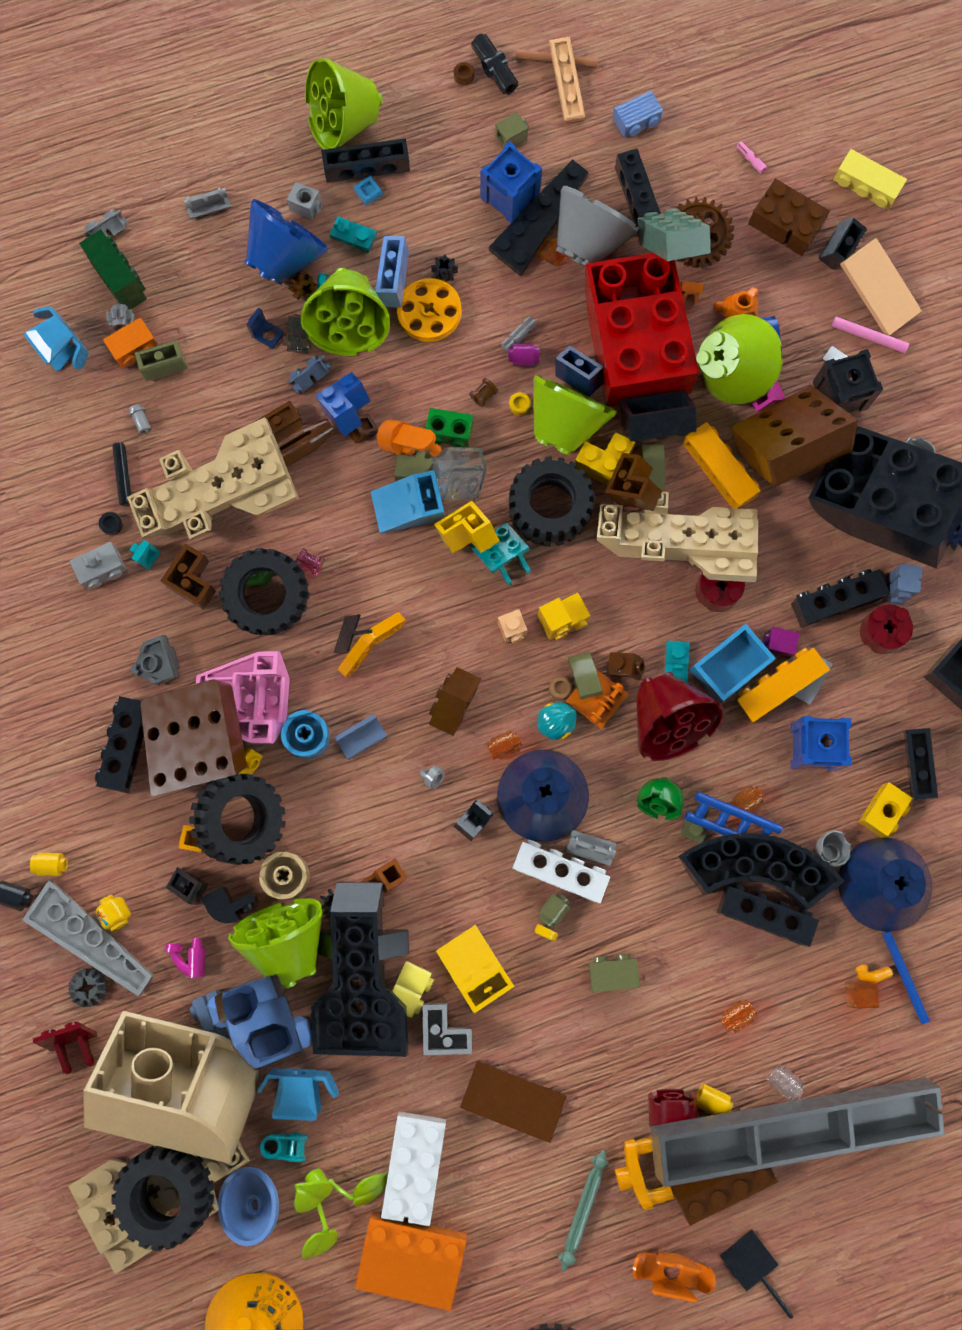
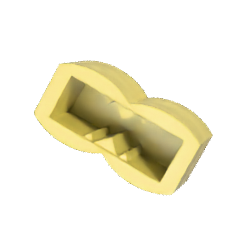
(411, 985)

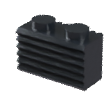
(842, 242)

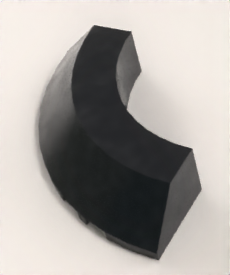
(764, 861)

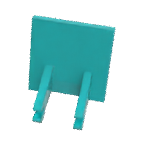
(508, 548)

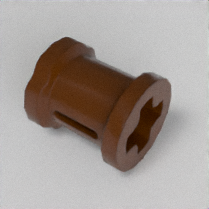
(483, 392)

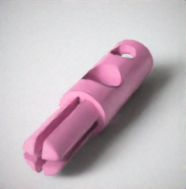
(750, 156)

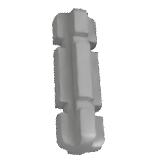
(519, 333)

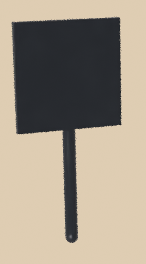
(347, 633)
(751, 1263)

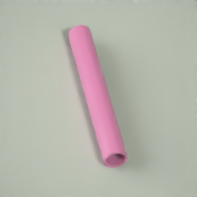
(870, 334)

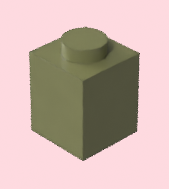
(512, 129)

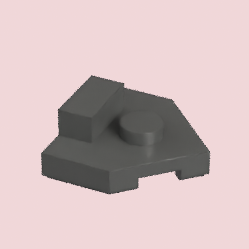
(157, 661)

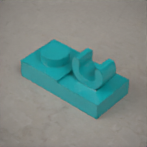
(353, 234)
(677, 659)

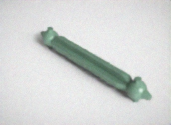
(583, 1210)

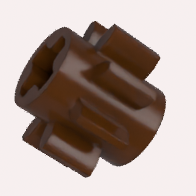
(297, 283)

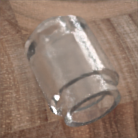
(786, 1083)

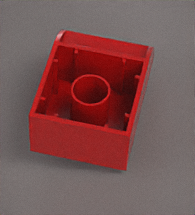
(639, 327)

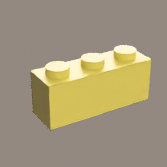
(869, 179)

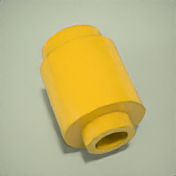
(48, 864)

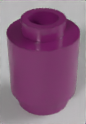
(523, 355)

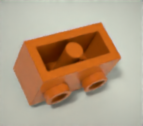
(129, 340)

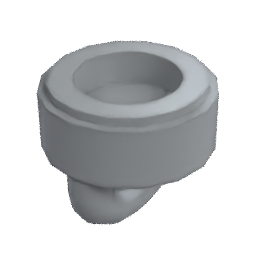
(433, 776)

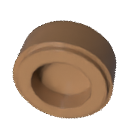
(560, 688)

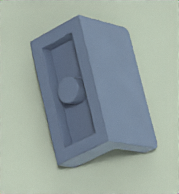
(361, 737)

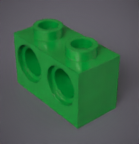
(450, 421)

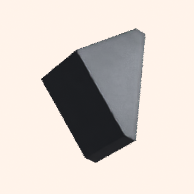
(187, 886)

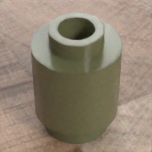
(554, 910)

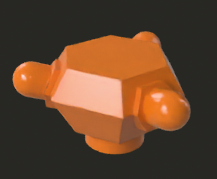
(739, 303)

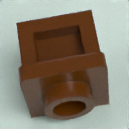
(625, 665)

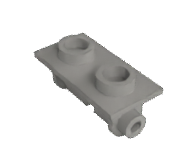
(207, 203)
(111, 221)
(591, 848)

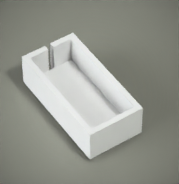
(413, 1168)

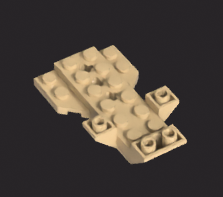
(194, 494)
(717, 541)
(94, 1201)

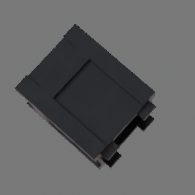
(853, 394)

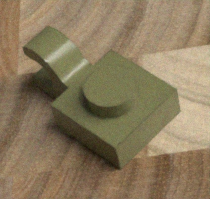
(694, 832)

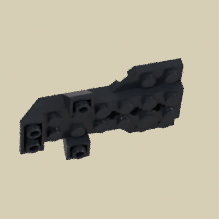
(359, 950)

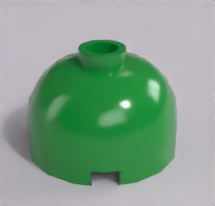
(662, 798)

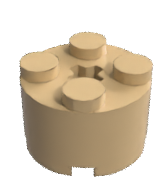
(271, 874)

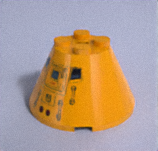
(255, 1303)

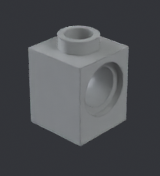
(302, 193)

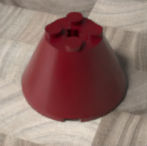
(673, 717)

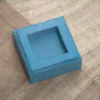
(368, 190)

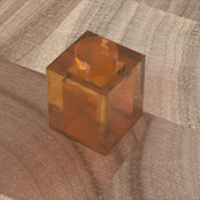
(862, 995)

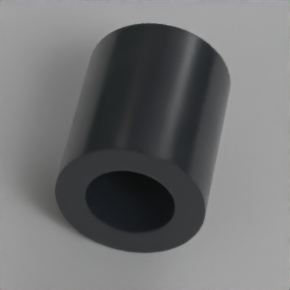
(14, 896)

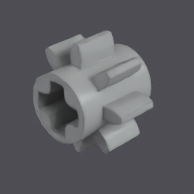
(119, 316)

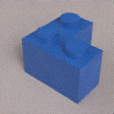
(342, 401)

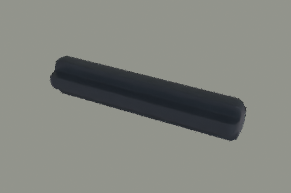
(122, 473)

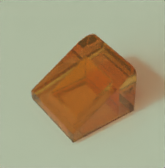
(548, 252)

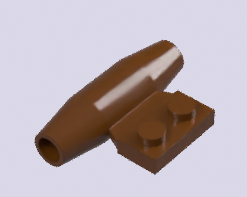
(292, 438)

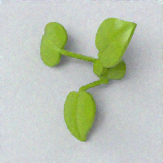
(317, 1189)

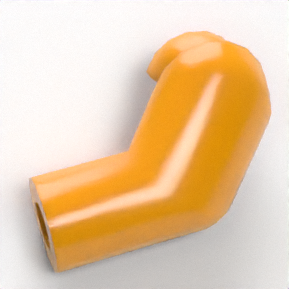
(876, 976)

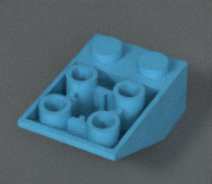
(408, 502)

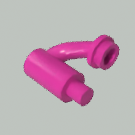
(196, 958)

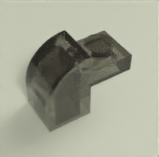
(297, 338)

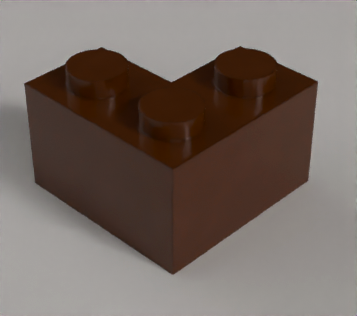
(631, 484)
(184, 576)
(453, 700)

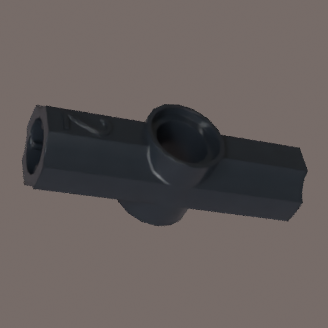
(494, 64)

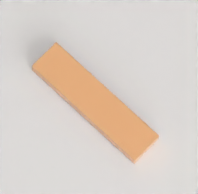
(567, 80)

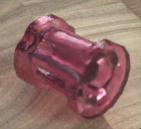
(310, 561)

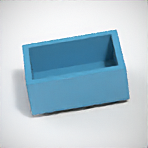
(732, 664)

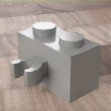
(98, 566)

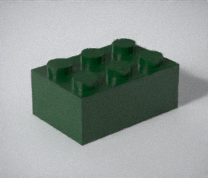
(114, 269)

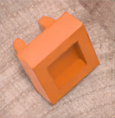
(691, 288)

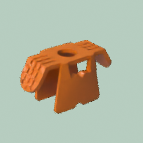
(690, 1275)

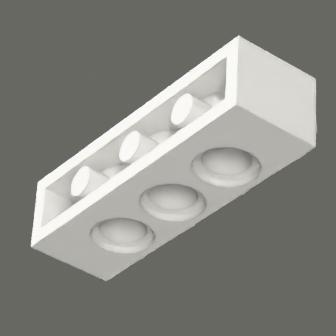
(593, 891)

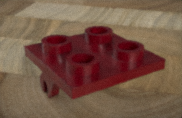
(56, 1041)

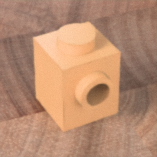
(512, 626)

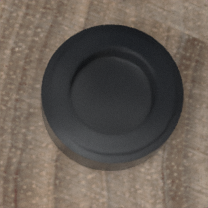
(110, 523)

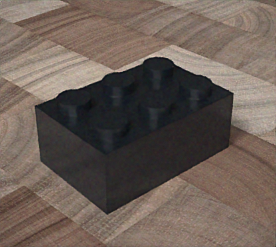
(658, 415)
(947, 673)

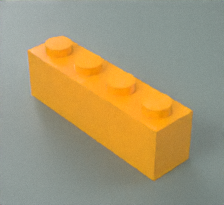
(721, 466)
(782, 685)

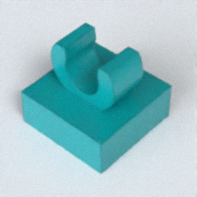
(145, 554)

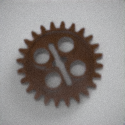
(720, 230)

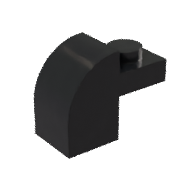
(223, 909)

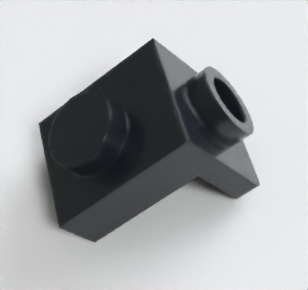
(473, 820)

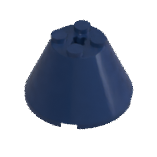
(536, 816)
(885, 884)

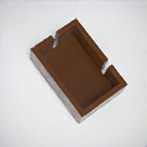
(788, 210)

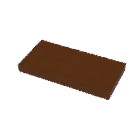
(513, 1101)

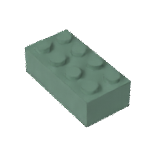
(674, 234)

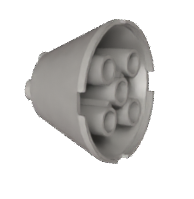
(589, 229)

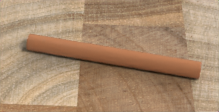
(546, 57)

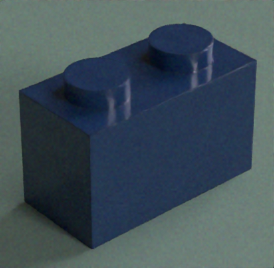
(579, 371)

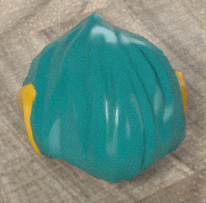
(556, 720)

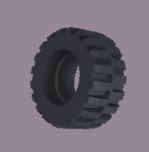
(557, 474)
(237, 577)
(265, 825)
(141, 1218)

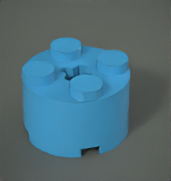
(294, 728)

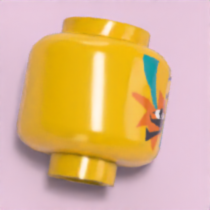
(113, 913)

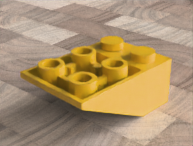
(475, 969)

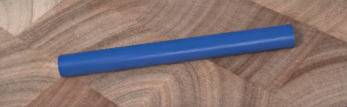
(906, 978)

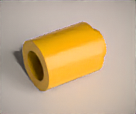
(713, 1100)

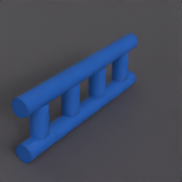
(727, 809)

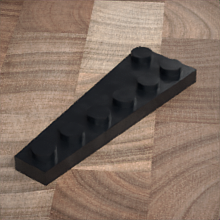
(523, 237)

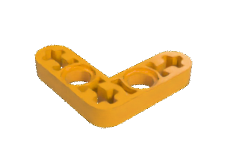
(368, 641)

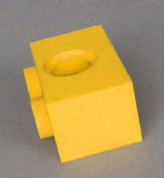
(874, 818)

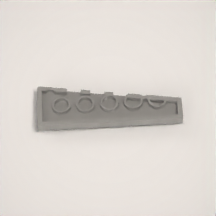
(74, 929)

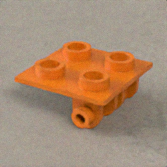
(601, 707)

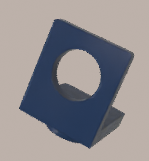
(258, 325)

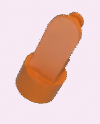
(403, 438)

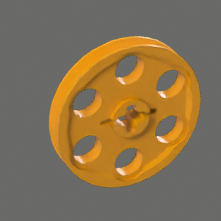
(430, 318)

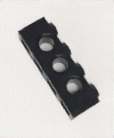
(365, 160)
(635, 184)
(874, 590)
(128, 757)
(801, 933)

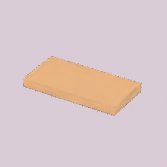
(881, 287)

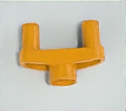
(631, 1175)

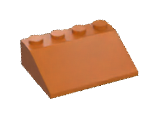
(411, 1261)

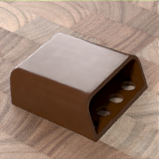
(794, 437)
(192, 736)

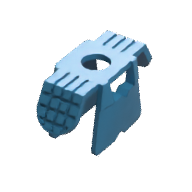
(53, 338)
(299, 1094)

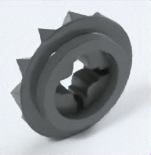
(95, 995)

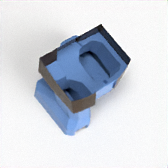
(260, 1022)

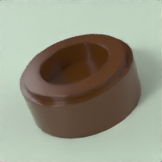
(464, 73)

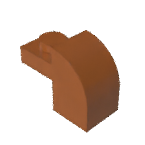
(390, 874)

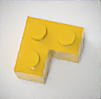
(600, 463)
(467, 526)
(562, 616)

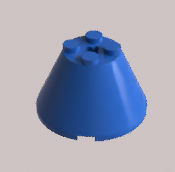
(278, 245)

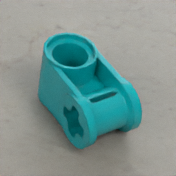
(286, 1146)

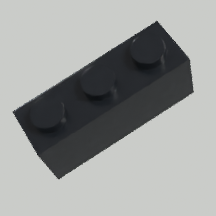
(920, 764)

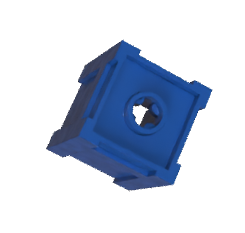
(510, 182)
(811, 753)

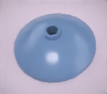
(239, 1209)

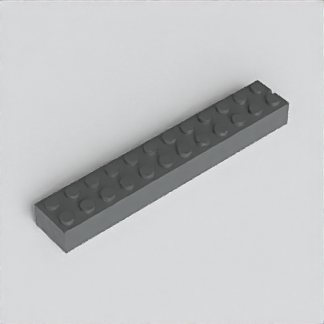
(796, 1131)

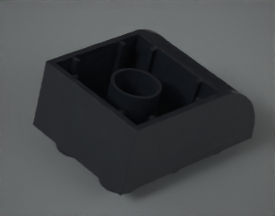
(892, 496)

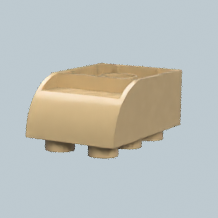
(171, 1088)

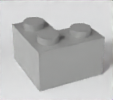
(438, 1037)

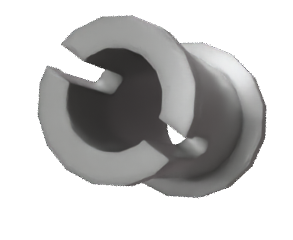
(137, 412)

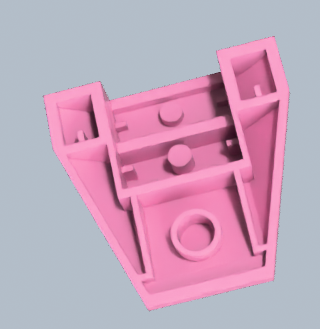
(259, 692)

